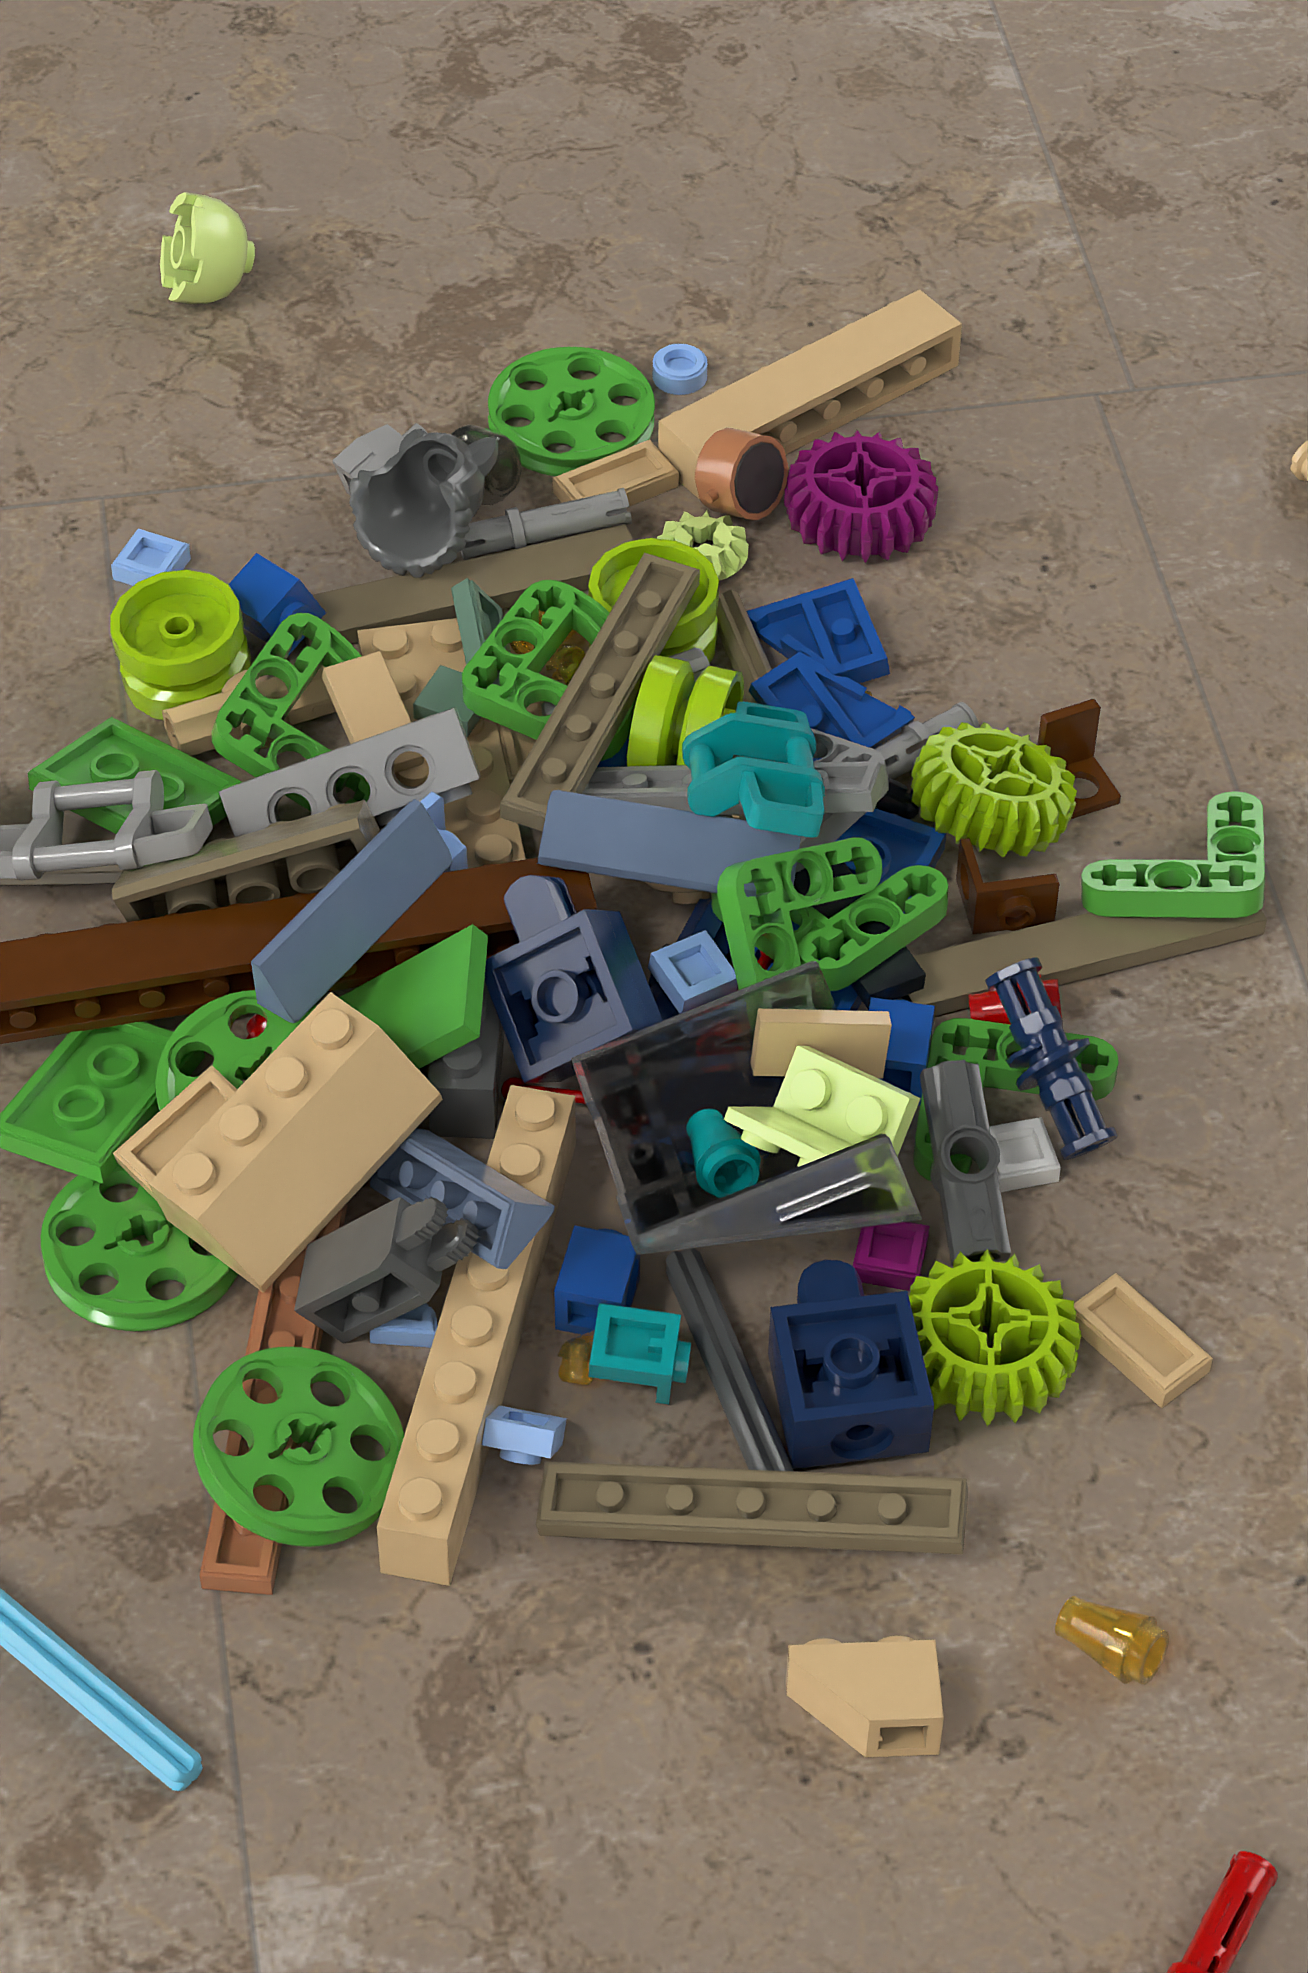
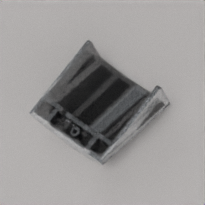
(662, 1075)

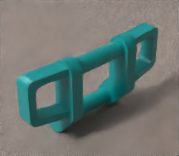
(771, 793)

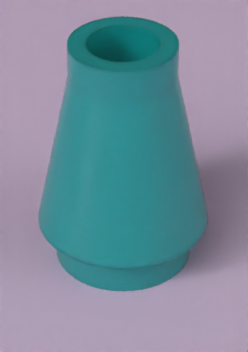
(720, 1155)

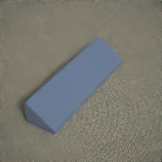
(651, 842)
(350, 914)
(471, 1190)

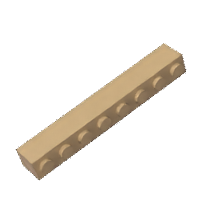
(472, 1356)

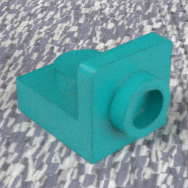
(639, 1348)

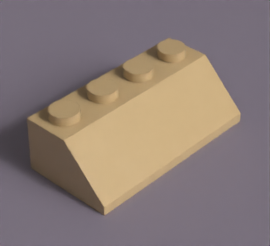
(294, 1142)

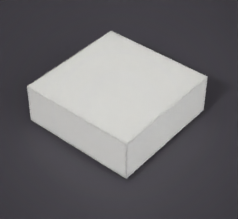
(1025, 1155)

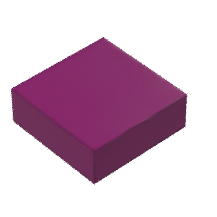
(891, 1254)

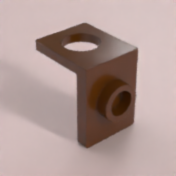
(1072, 737)
(1004, 903)

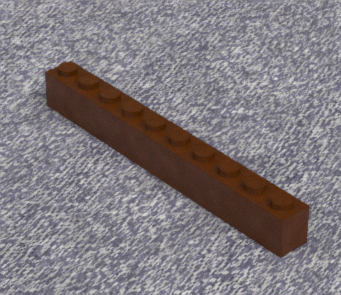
(191, 958)

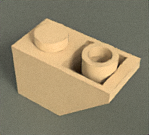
(871, 1693)

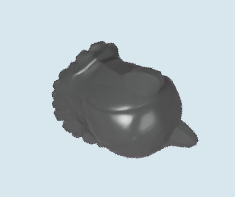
(421, 501)

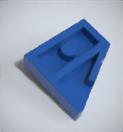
(828, 627)
(830, 702)

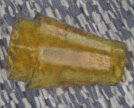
(1115, 1638)

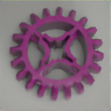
(861, 496)

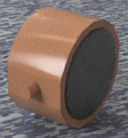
(741, 473)

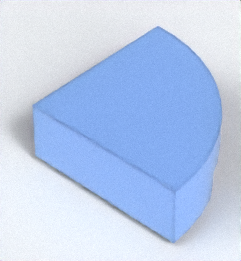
(410, 1329)

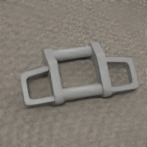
(144, 838)

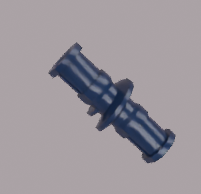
(1050, 1058)

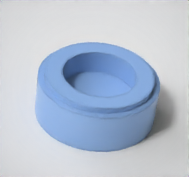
(679, 369)

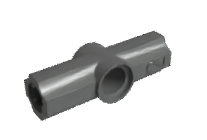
(961, 1126)

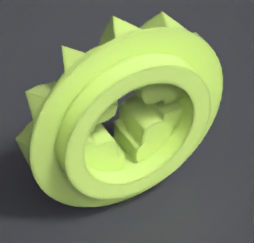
(729, 541)

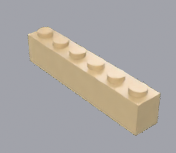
(822, 382)

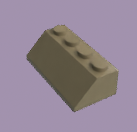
(251, 867)

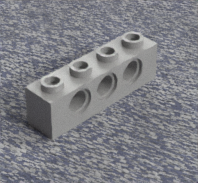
(437, 738)

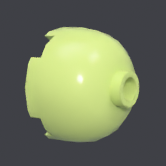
(206, 250)

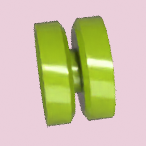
(698, 622)
(178, 639)
(675, 705)

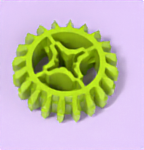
(993, 789)
(1025, 1319)

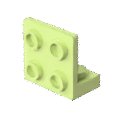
(825, 1109)

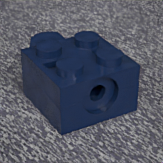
(566, 980)
(848, 1371)

